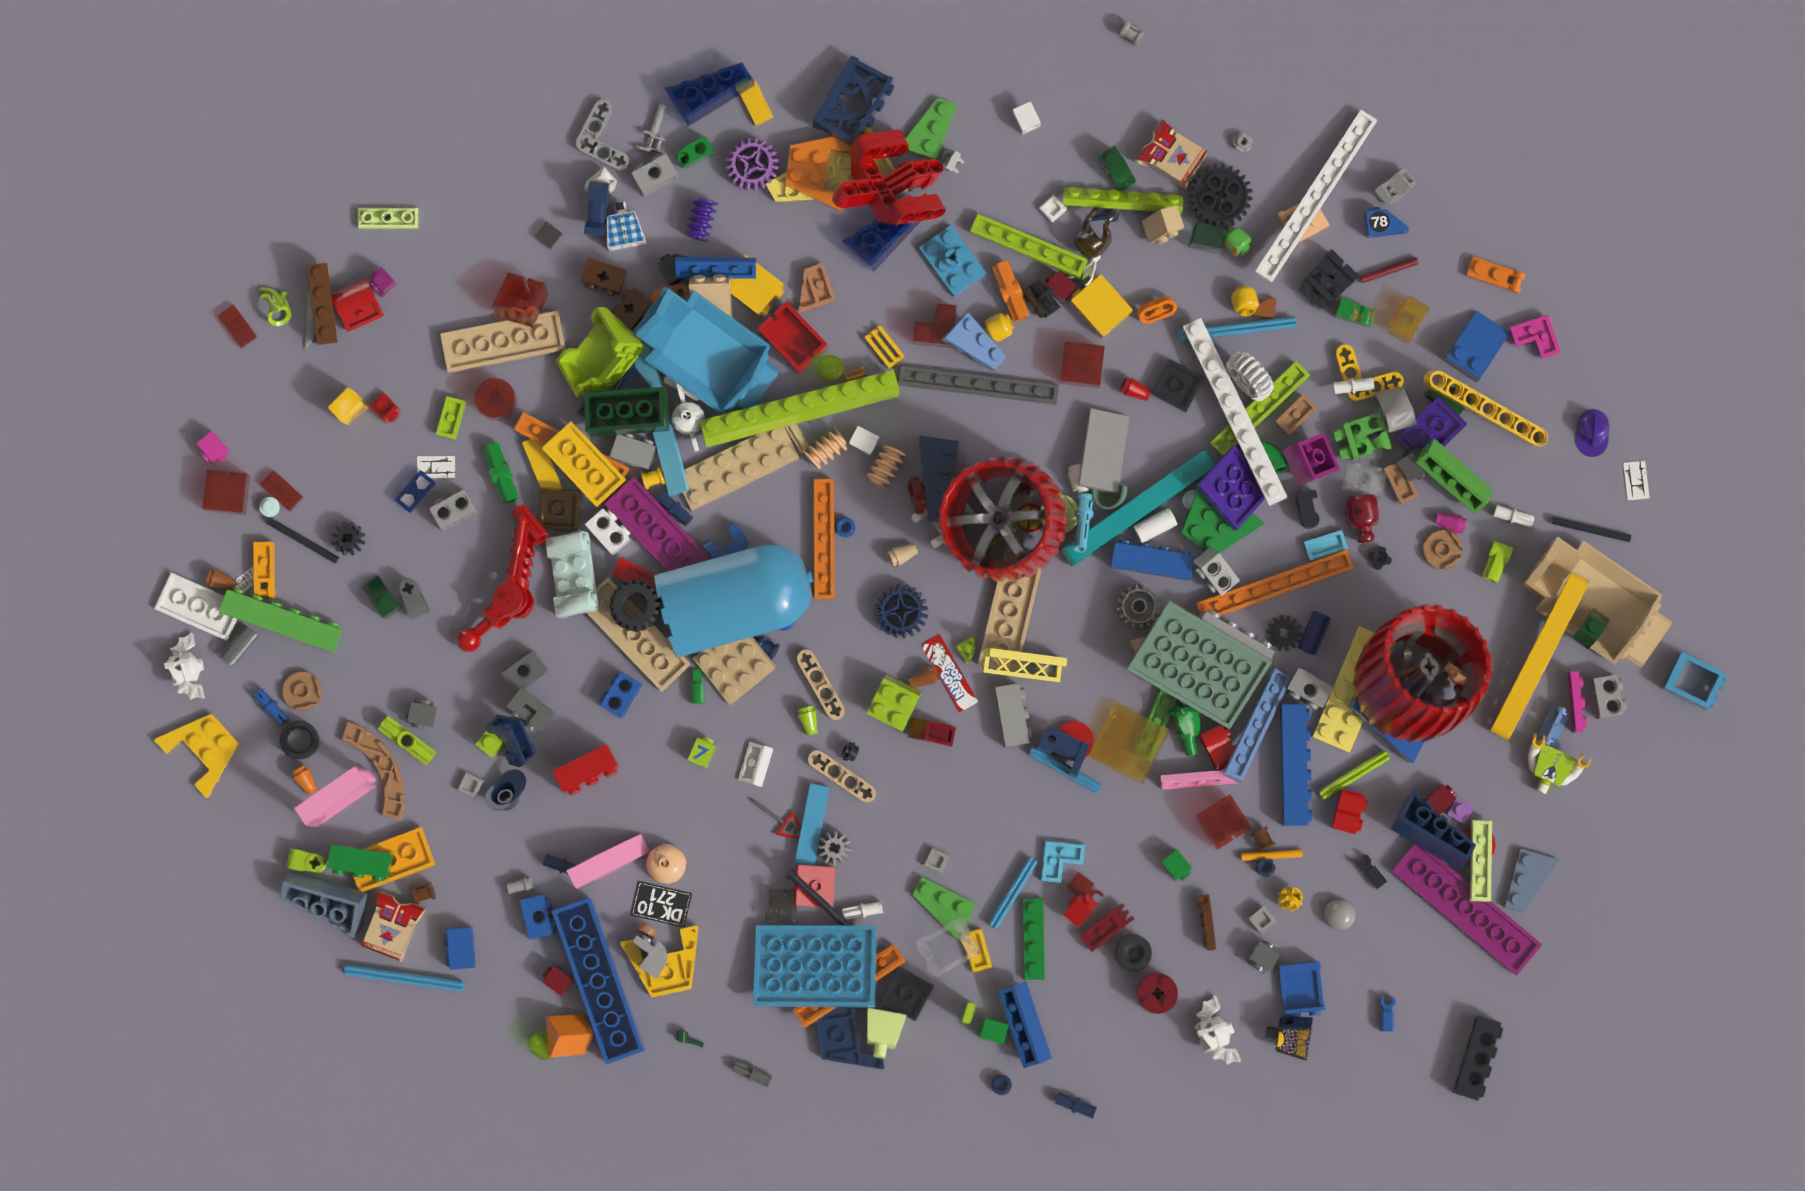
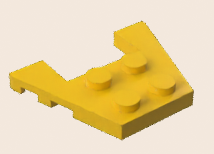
(209, 742)
(679, 969)

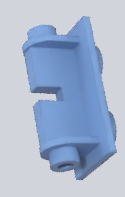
(1553, 725)

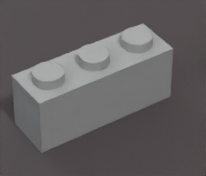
(1013, 715)

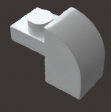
(1395, 187)
(657, 956)

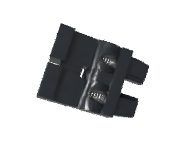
(1321, 283)

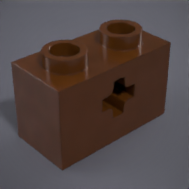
(615, 275)
(640, 306)

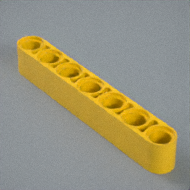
(1494, 411)

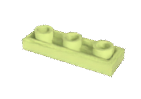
(400, 218)

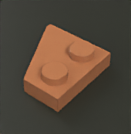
(815, 289)

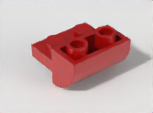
(357, 304)

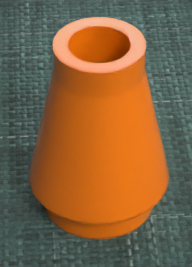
(304, 779)

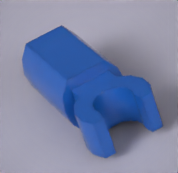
(1387, 1015)

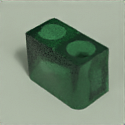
(1206, 237)

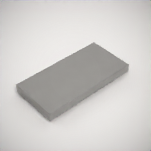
(1103, 451)

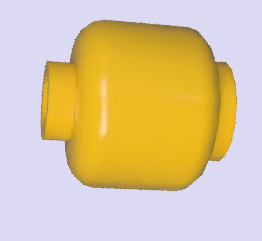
(1244, 300)
(999, 326)

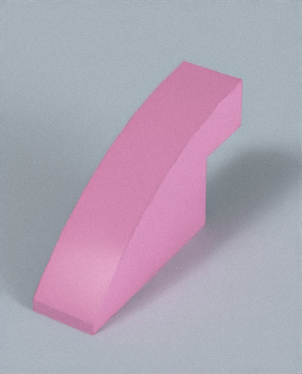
(608, 861)

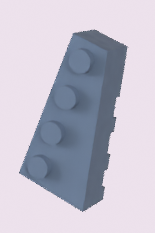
(326, 901)

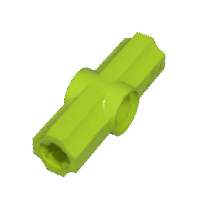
(396, 733)

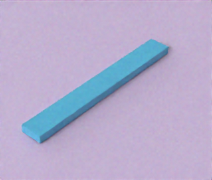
(665, 440)

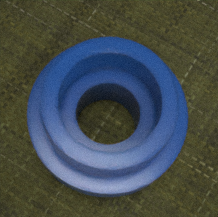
(845, 520)

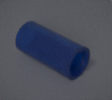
(1314, 632)

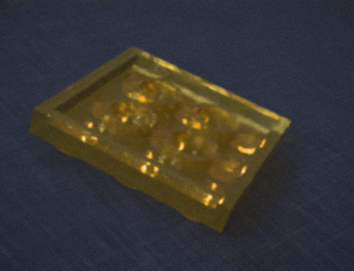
(1129, 743)

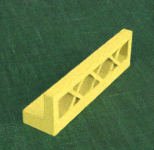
(1027, 658)

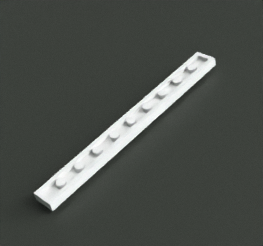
(1316, 196)
(1234, 412)

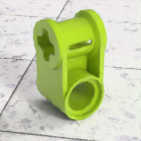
(303, 860)

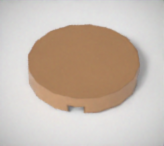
(1442, 549)
(302, 691)

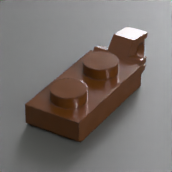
(1206, 921)

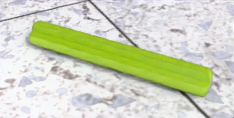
(1354, 774)

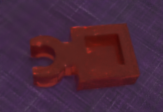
(916, 491)
(1082, 884)

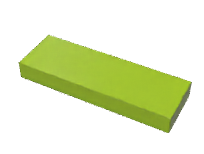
(967, 1017)

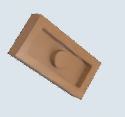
(1296, 414)
(1403, 489)

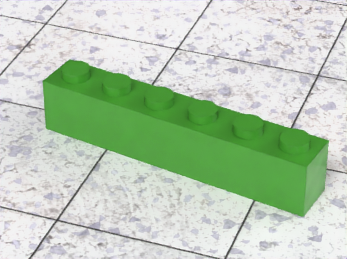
(281, 621)

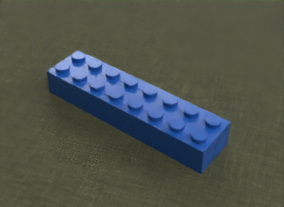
(598, 980)

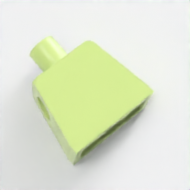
(883, 1030)

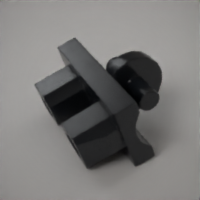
(1041, 298)

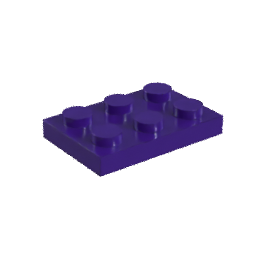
(1436, 423)

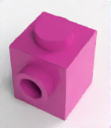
(213, 448)

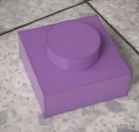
(1460, 810)

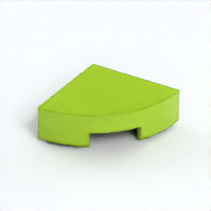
(967, 649)

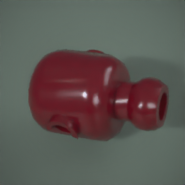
(1362, 514)

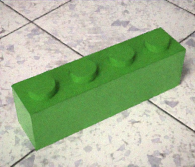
(1454, 476)

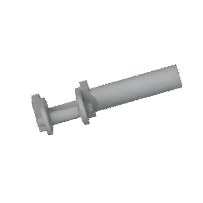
(654, 131)

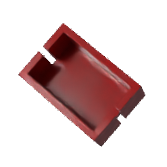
(793, 337)
(586, 770)

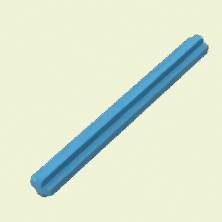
(1246, 327)
(405, 978)

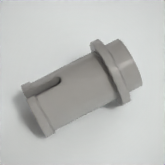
(520, 885)

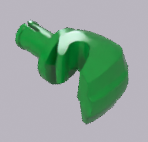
(1188, 724)

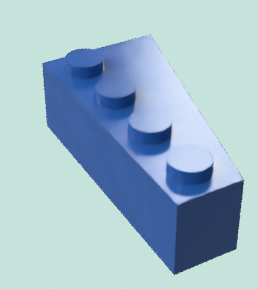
(1407, 750)

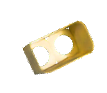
(347, 406)

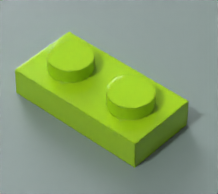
(451, 418)

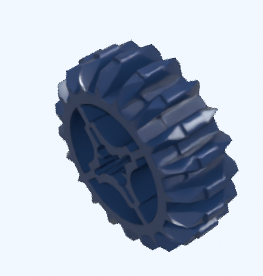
(899, 593)

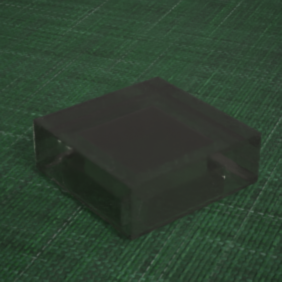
(548, 235)

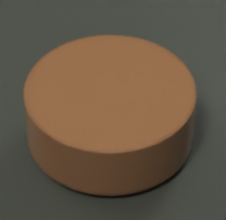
(646, 930)

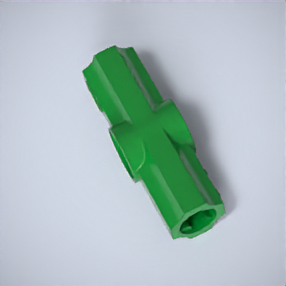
(500, 473)

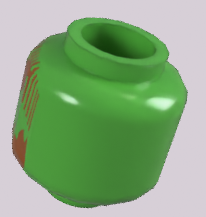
(1236, 241)

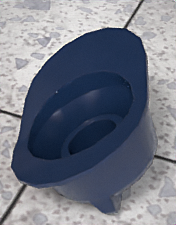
(506, 791)

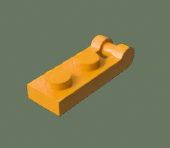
(264, 568)

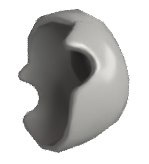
(1340, 914)

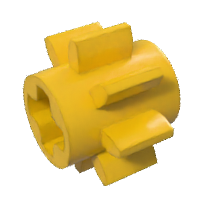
(1290, 898)

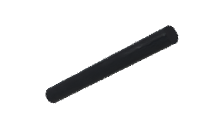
(1591, 529)
(302, 540)

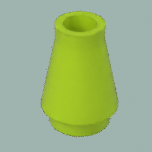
(808, 719)

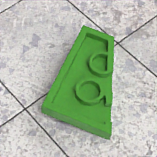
(931, 130)
(943, 903)

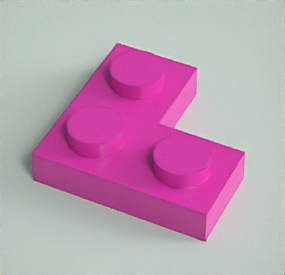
(1537, 330)

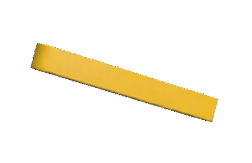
(1539, 656)

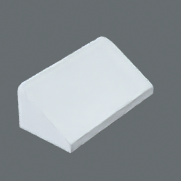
(755, 764)

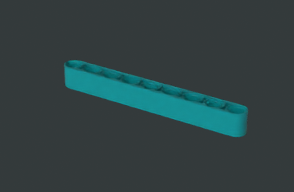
(1141, 506)

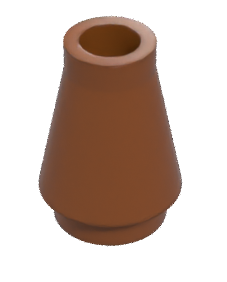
(220, 580)
(924, 677)

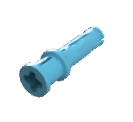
(1084, 514)

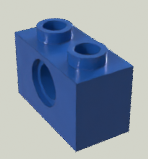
(529, 908)

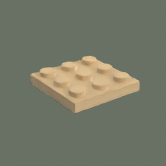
(735, 667)

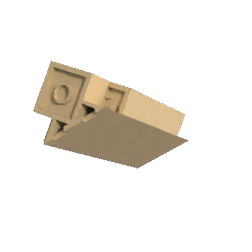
(1612, 590)

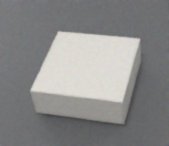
(1052, 208)

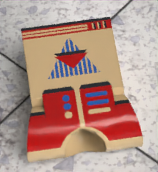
(1172, 155)
(392, 926)

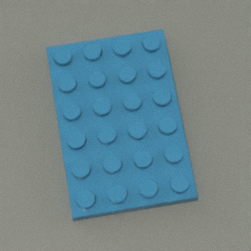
(815, 966)

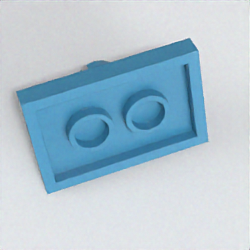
(952, 260)

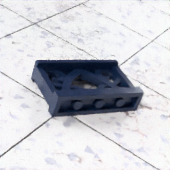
(850, 76)

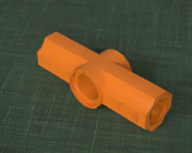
(1010, 291)

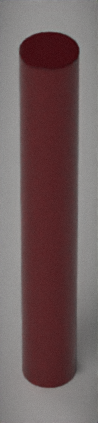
(1389, 270)

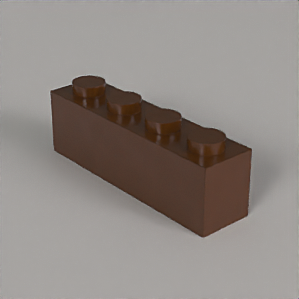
(321, 303)

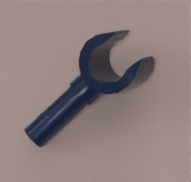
(1104, 217)

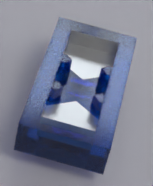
(415, 491)

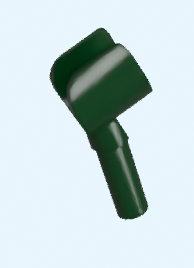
(682, 1036)

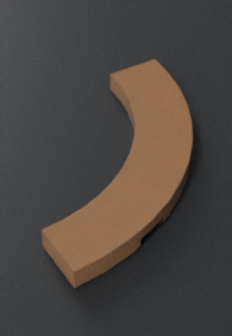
(385, 764)

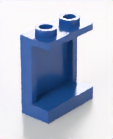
(1301, 989)

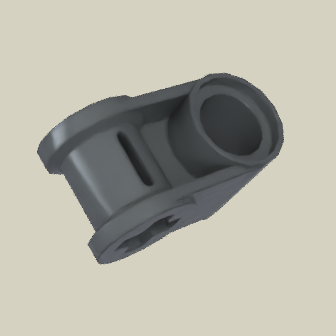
(414, 602)

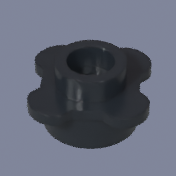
(1381, 552)
(850, 751)

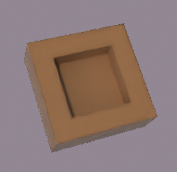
(1456, 675)

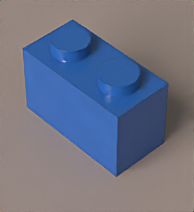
(460, 948)

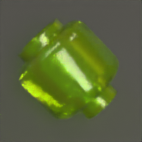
(831, 375)
(538, 1045)

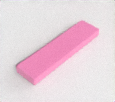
(1194, 780)

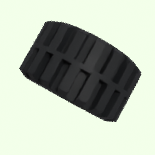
(626, 590)

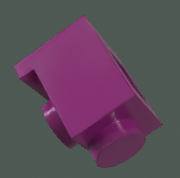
(382, 282)

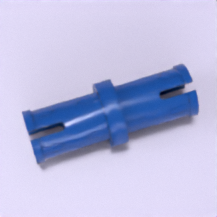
(270, 707)

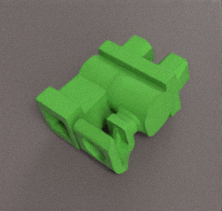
(1357, 439)

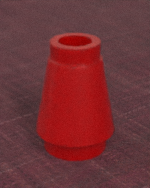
(1135, 389)

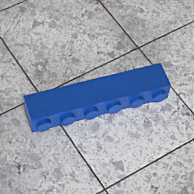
(1294, 765)

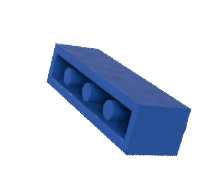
(1152, 561)
(1024, 1024)

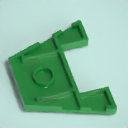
(1208, 529)

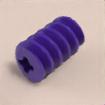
(700, 219)

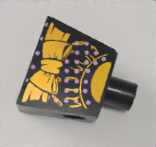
(1292, 1036)

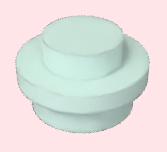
(1188, 498)
(269, 507)

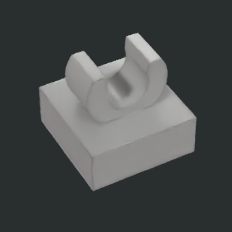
(950, 159)

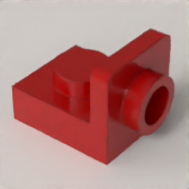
(385, 408)

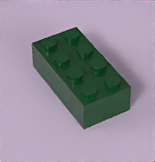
(626, 411)

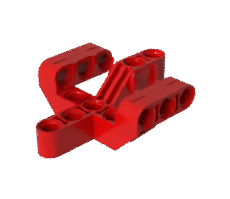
(879, 191)

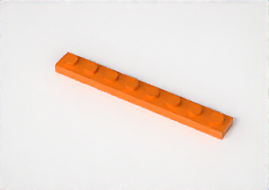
(1278, 584)

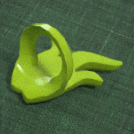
(276, 303)

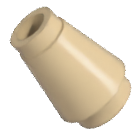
(901, 554)

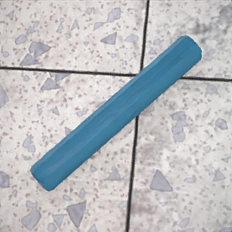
(1064, 769)
(1012, 892)

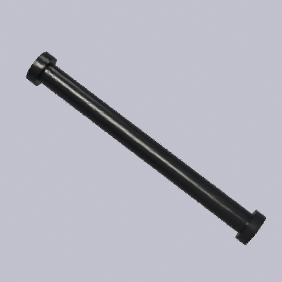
(791, 875)

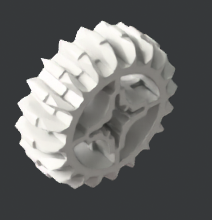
(1250, 376)

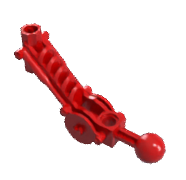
(513, 597)

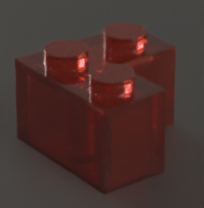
(932, 333)

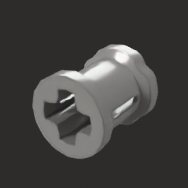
(1132, 33)

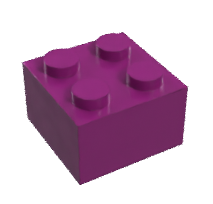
(1311, 459)

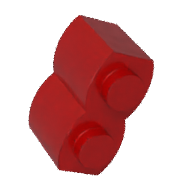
(1218, 746)
(1349, 812)

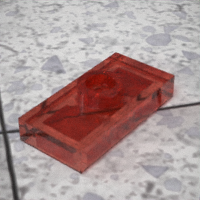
(237, 326)

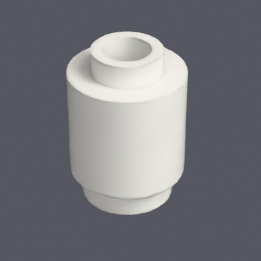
(1074, 473)

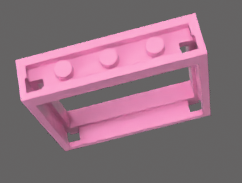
(336, 796)

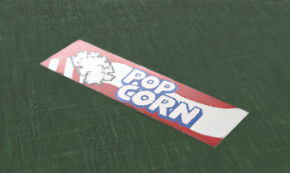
(949, 673)

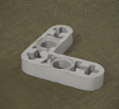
(593, 137)

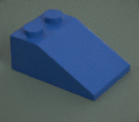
(1476, 346)

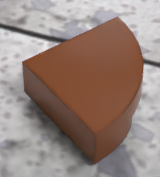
(1266, 308)

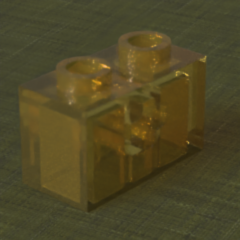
(1416, 311)

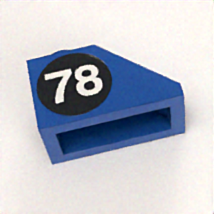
(1383, 223)

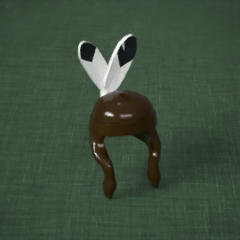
(1091, 245)

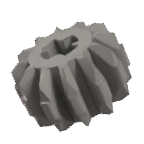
(832, 854)

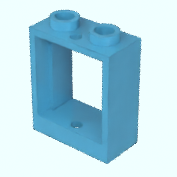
(1676, 671)

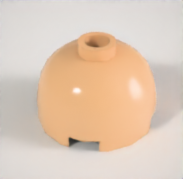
(667, 873)

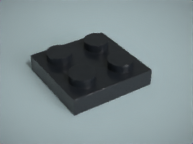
(1177, 385)
(907, 994)

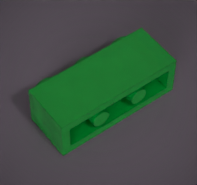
(360, 862)

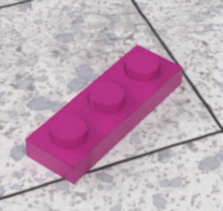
(1577, 702)

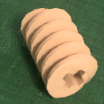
(826, 449)
(885, 466)

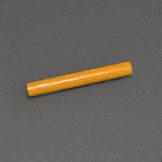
(1271, 854)

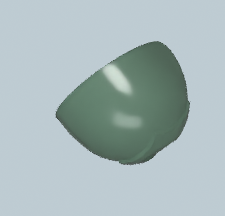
(1109, 500)

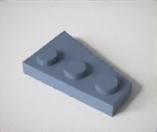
(1528, 878)

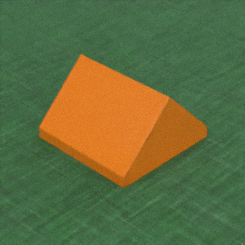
(568, 1035)

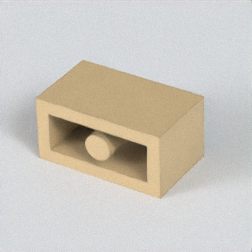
(1163, 225)

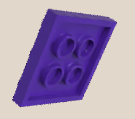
(1232, 488)

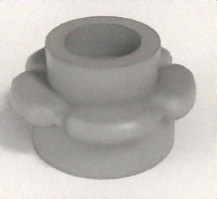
(1242, 147)

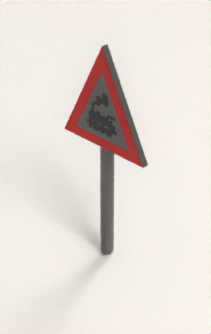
(789, 827)

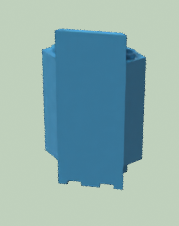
(706, 351)

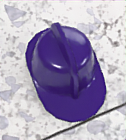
(1592, 433)

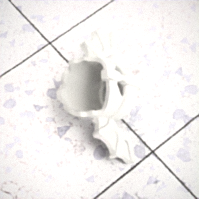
(691, 425)
(185, 668)
(1215, 1033)

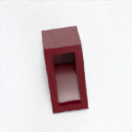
(931, 732)

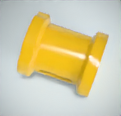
(652, 478)

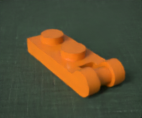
(1495, 275)

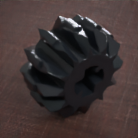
(355, 539)

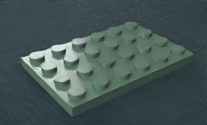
(1199, 664)

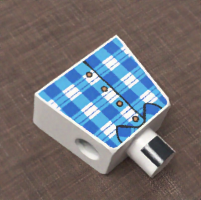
(623, 229)

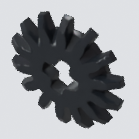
(1285, 624)

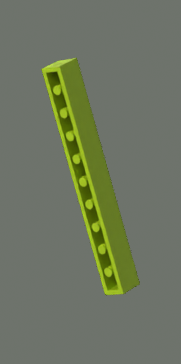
(799, 408)

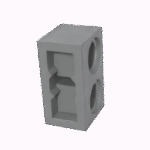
(455, 514)
(1217, 570)
(1602, 697)

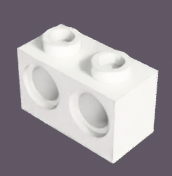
(604, 535)

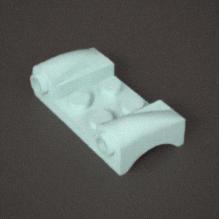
(572, 574)

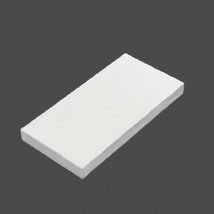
(195, 606)

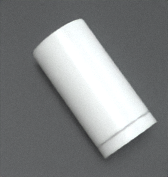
(1155, 525)

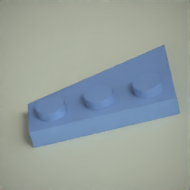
(974, 341)

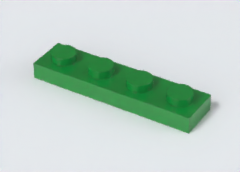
(1033, 939)

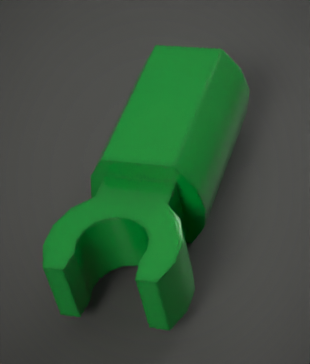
(697, 688)

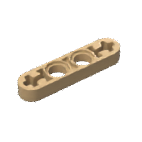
(818, 686)
(840, 778)

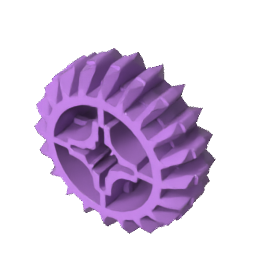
(760, 148)

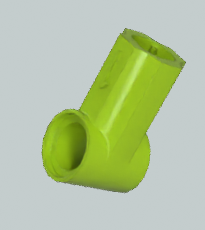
(1498, 556)

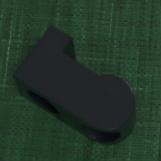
(1308, 516)

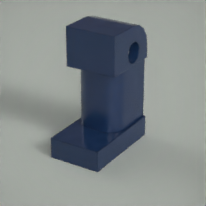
(598, 208)
(515, 738)
(1064, 746)

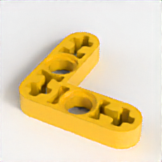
(1351, 357)

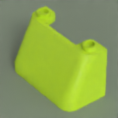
(601, 356)

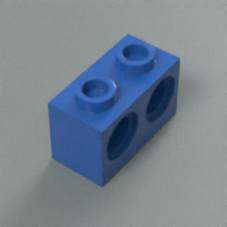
(625, 697)

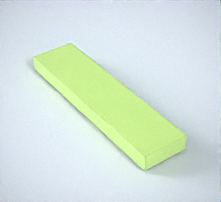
(1481, 861)

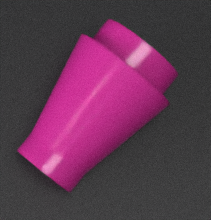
(1452, 522)

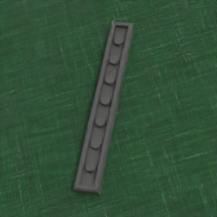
(978, 384)

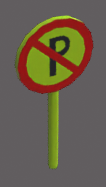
(1027, 526)

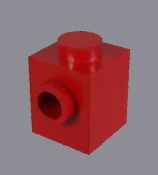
(1080, 908)

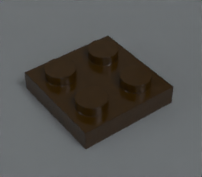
(559, 508)

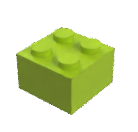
(894, 702)

